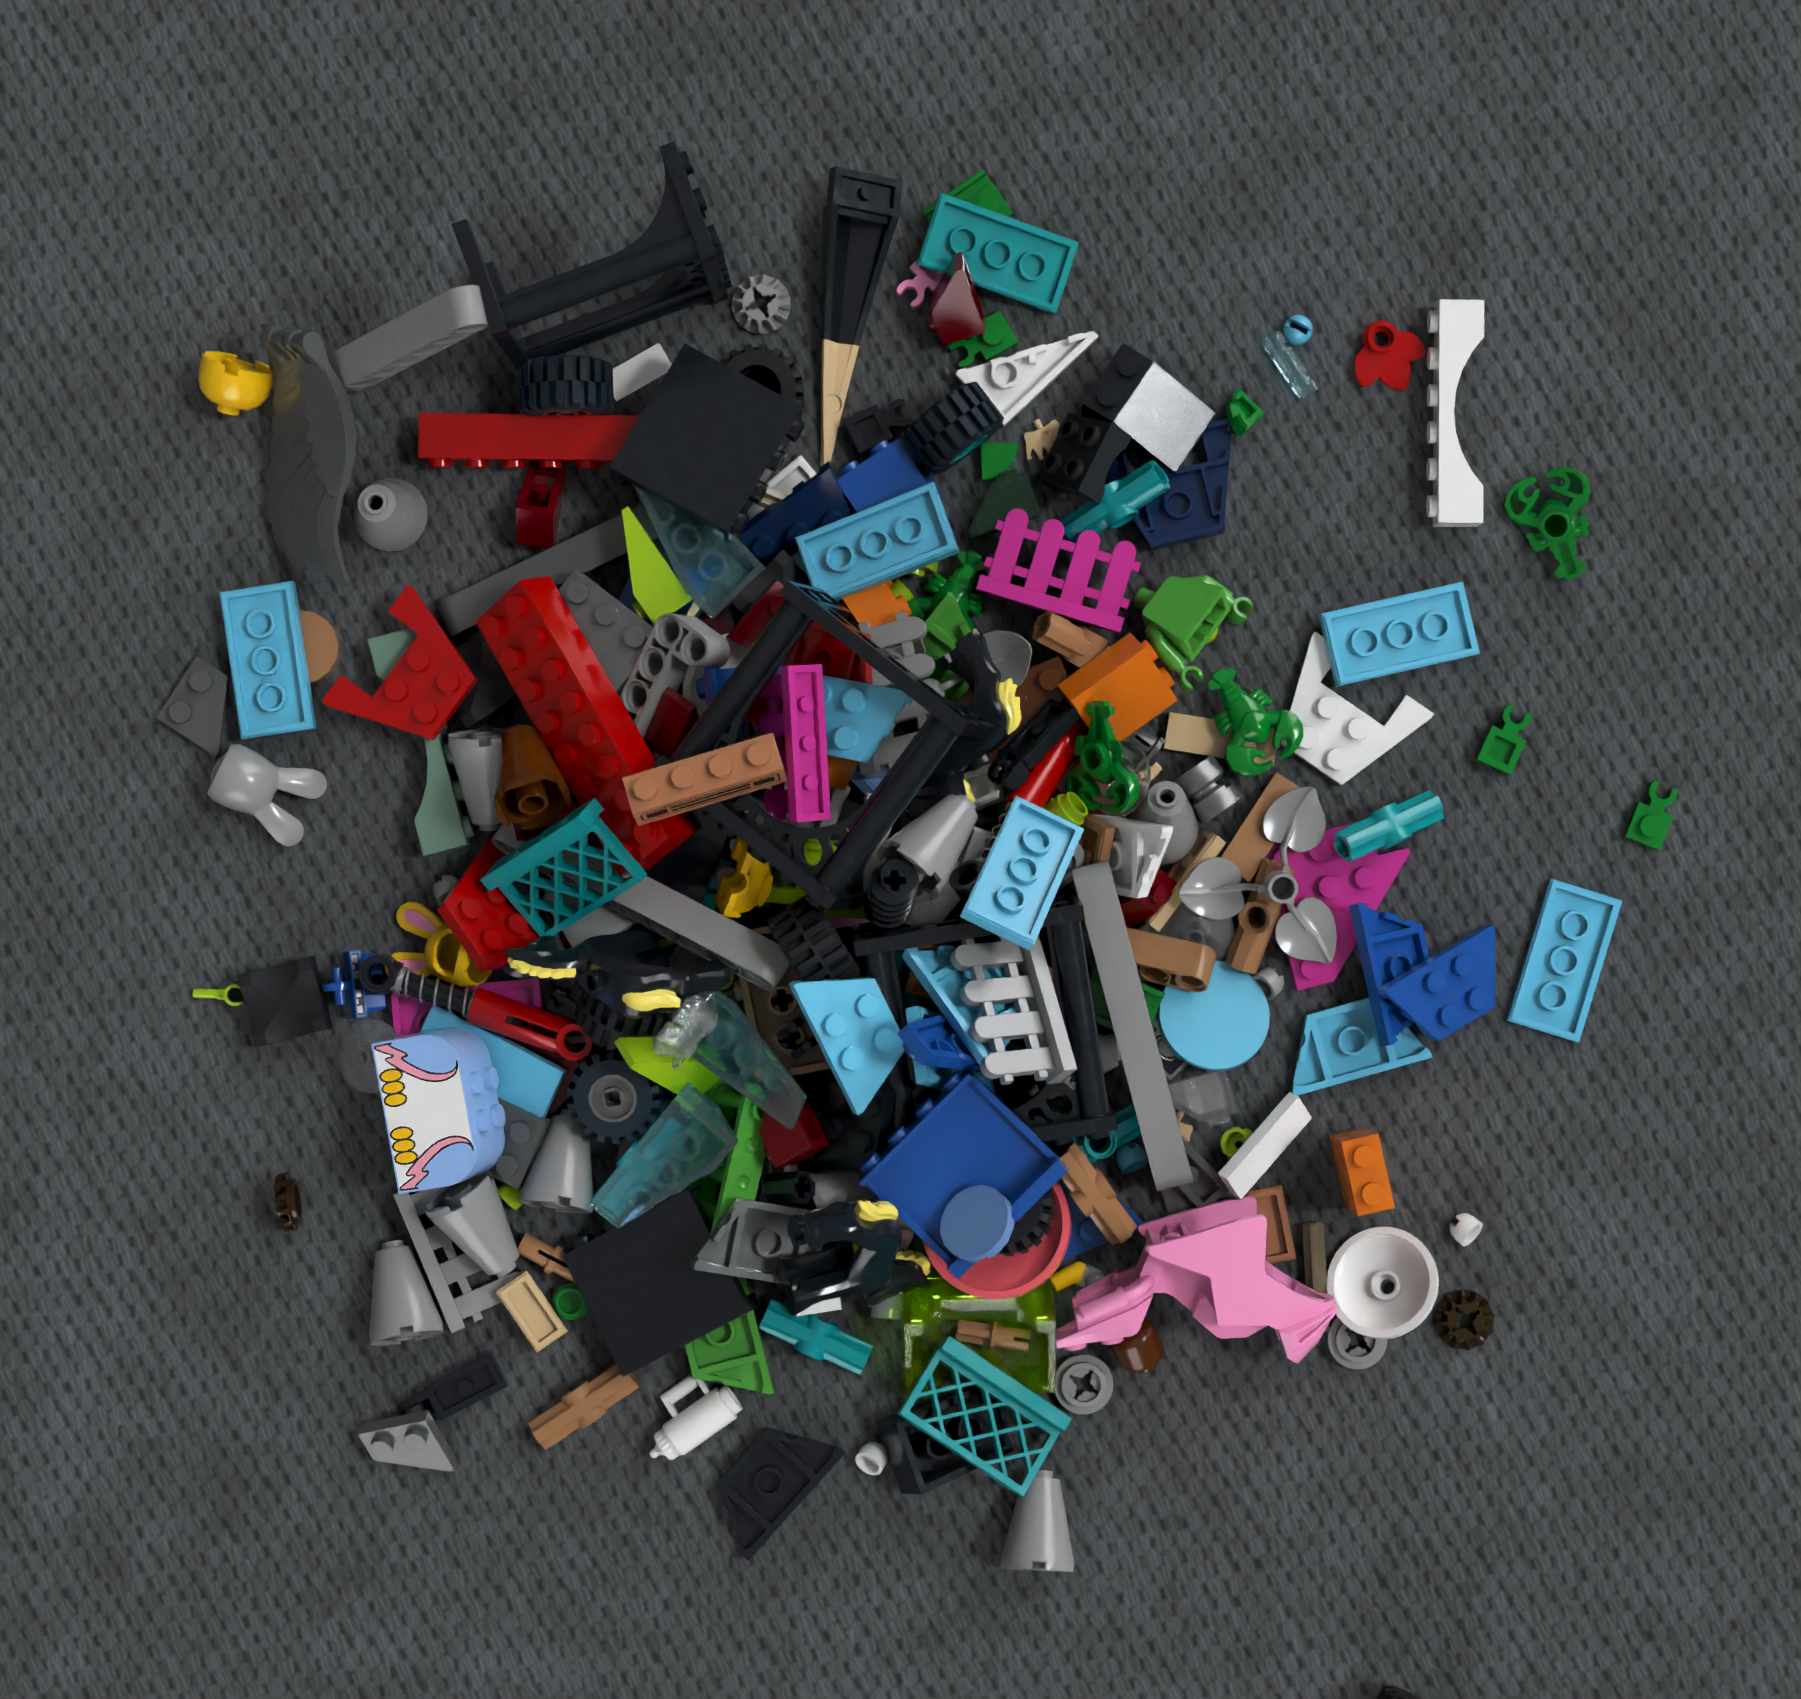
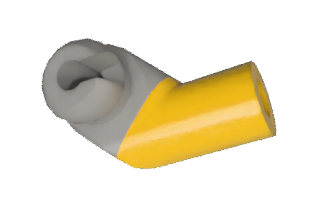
(1075, 1273)

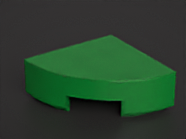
(1242, 412)
(996, 458)

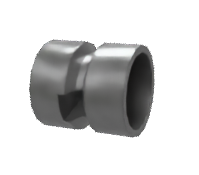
(1208, 789)

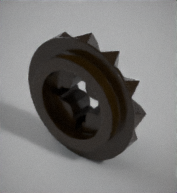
(288, 1202)
(1446, 1318)

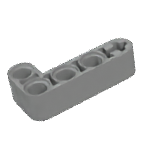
(663, 662)

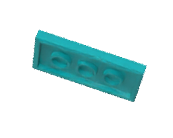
(999, 252)

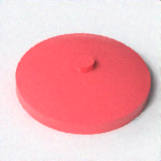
(1015, 1275)

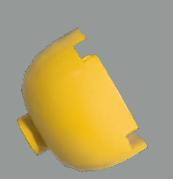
(234, 382)

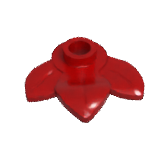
(1389, 361)

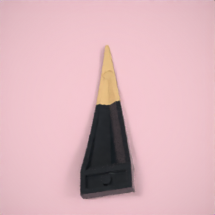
(856, 239)

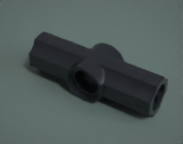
(784, 1188)

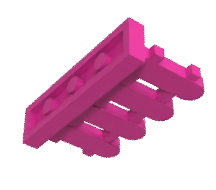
(1042, 566)
(805, 743)

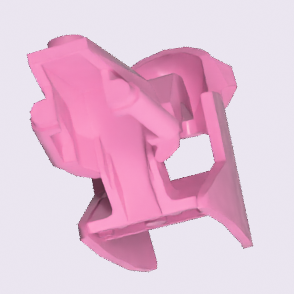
(1217, 1270)

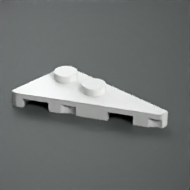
(1021, 377)

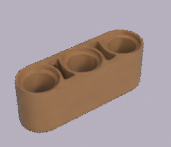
(1172, 961)

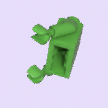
(1184, 618)

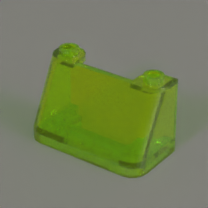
(935, 1314)

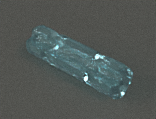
(1289, 364)

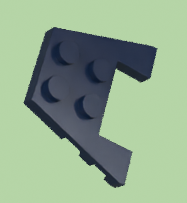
(1196, 496)

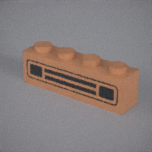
(704, 779)

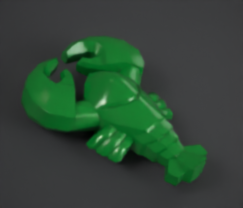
(1554, 517)
(959, 584)
(1251, 724)
(1102, 760)

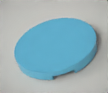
(1218, 1025)

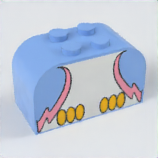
(439, 1107)

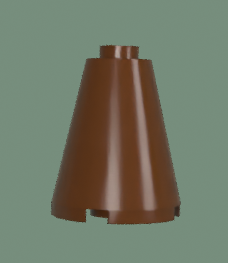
(528, 781)

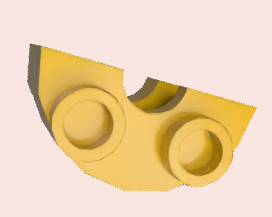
(746, 886)

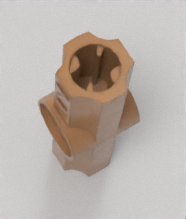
(1075, 643)
(1250, 937)
(1094, 1194)
(582, 1406)

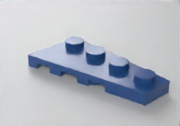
(937, 1044)

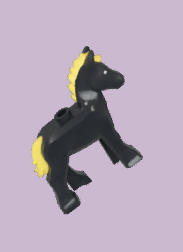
(991, 699)
(614, 975)
(864, 1261)

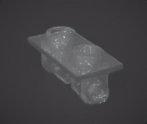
(696, 1020)

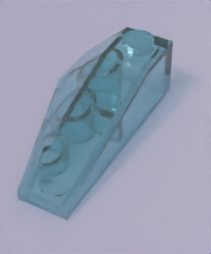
(704, 563)
(748, 1064)
(676, 1151)

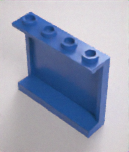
(956, 1144)

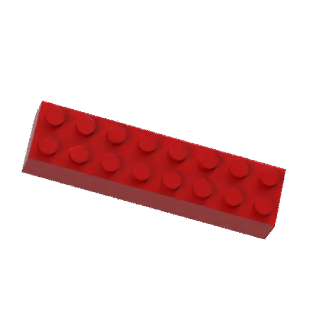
(577, 712)

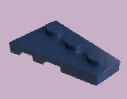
(802, 511)

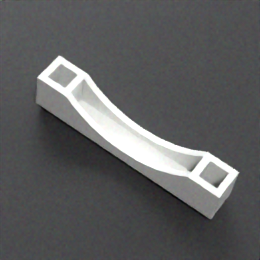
(1456, 489)

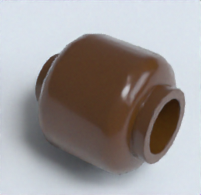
(1140, 1351)

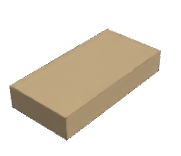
(531, 1310)

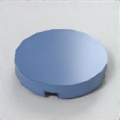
(977, 1223)

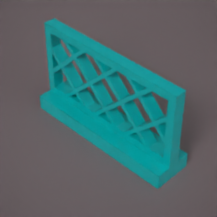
(550, 843)
(992, 1384)

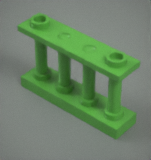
(744, 1161)

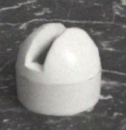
(1466, 1229)
(872, 1458)

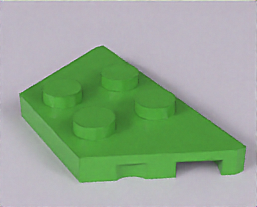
(944, 629)
(732, 1354)

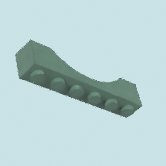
(440, 816)

